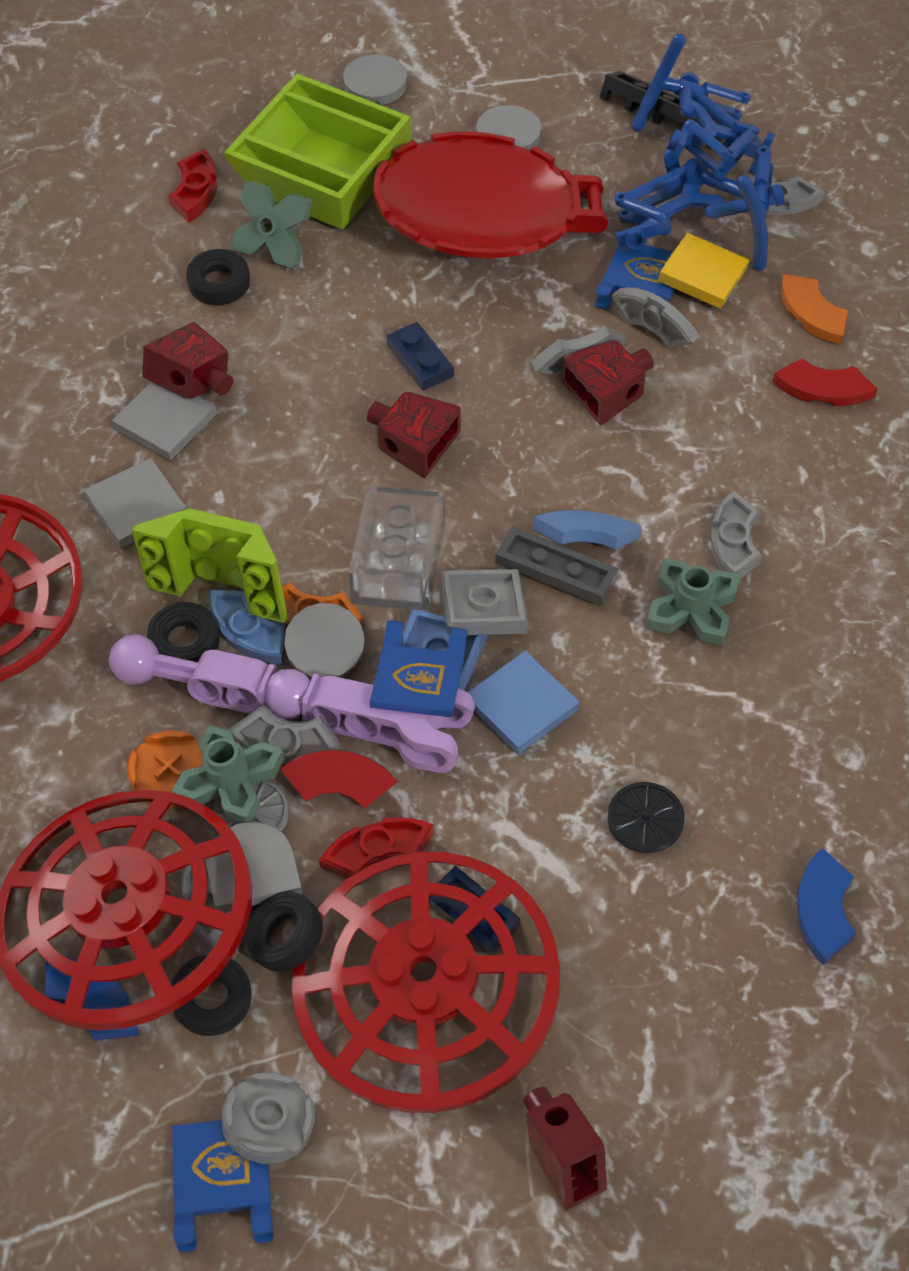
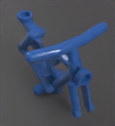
(694, 103)
(688, 181)

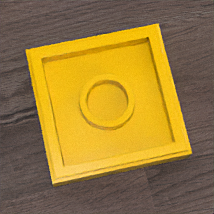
(703, 270)

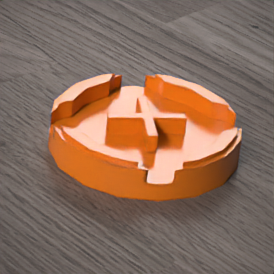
(161, 761)

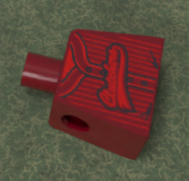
(187, 362)
(606, 378)
(416, 430)
(565, 1146)

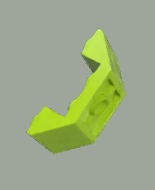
(212, 548)

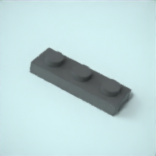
(557, 565)

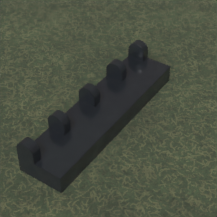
(635, 90)

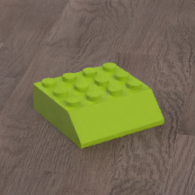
(319, 147)

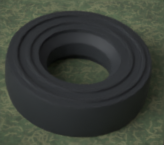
(223, 292)
(184, 615)
(298, 946)
(225, 1017)

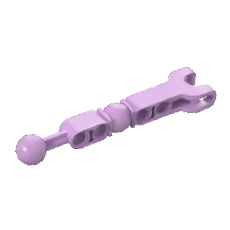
(344, 704)

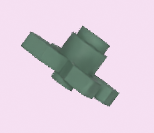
(272, 224)
(695, 598)
(229, 773)

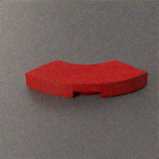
(196, 187)
(815, 383)
(339, 773)
(375, 843)

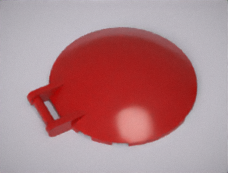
(484, 196)

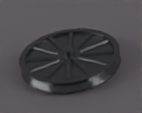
(646, 817)

